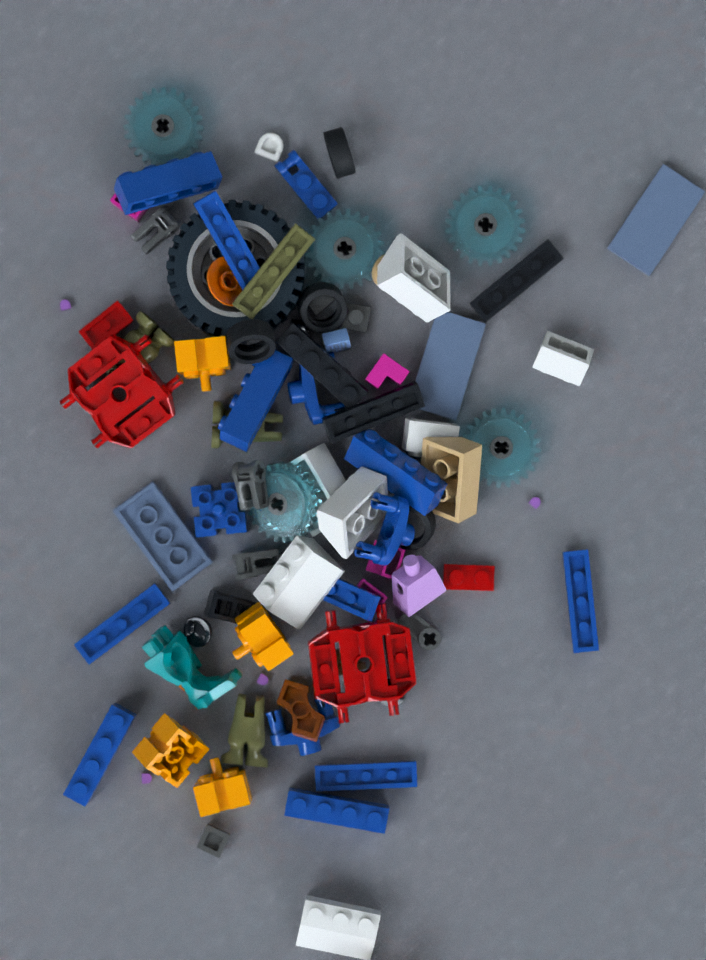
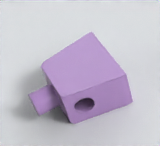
(415, 584)

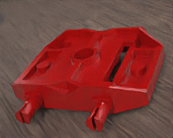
(135, 378)
(359, 642)

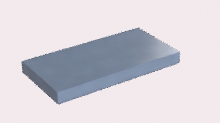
(656, 220)
(448, 363)
(162, 536)

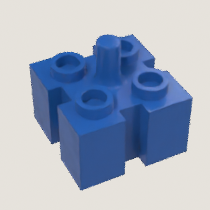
(217, 510)

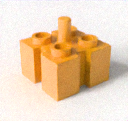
(202, 358)
(261, 637)
(170, 750)
(222, 789)

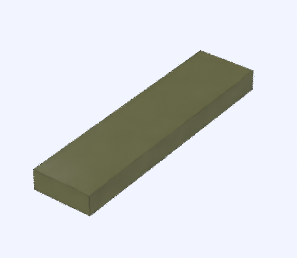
(273, 271)

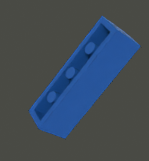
(167, 182)
(254, 401)
(404, 474)
(99, 754)
(336, 810)

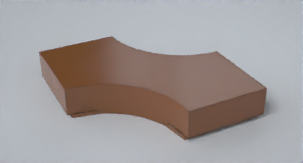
(306, 721)

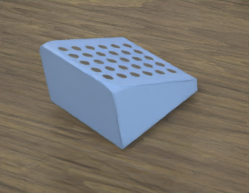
(336, 340)

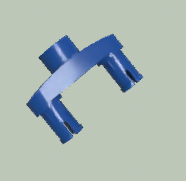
(305, 391)
(393, 533)
(283, 737)

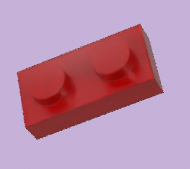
(109, 322)
(468, 577)

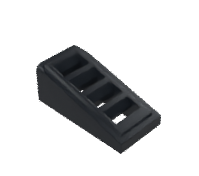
(212, 601)

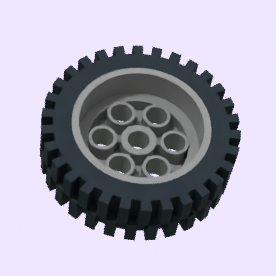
(194, 254)

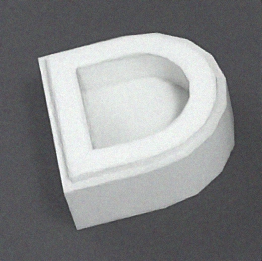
(270, 146)

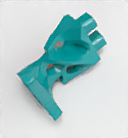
(177, 663)

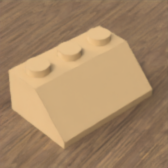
(458, 464)

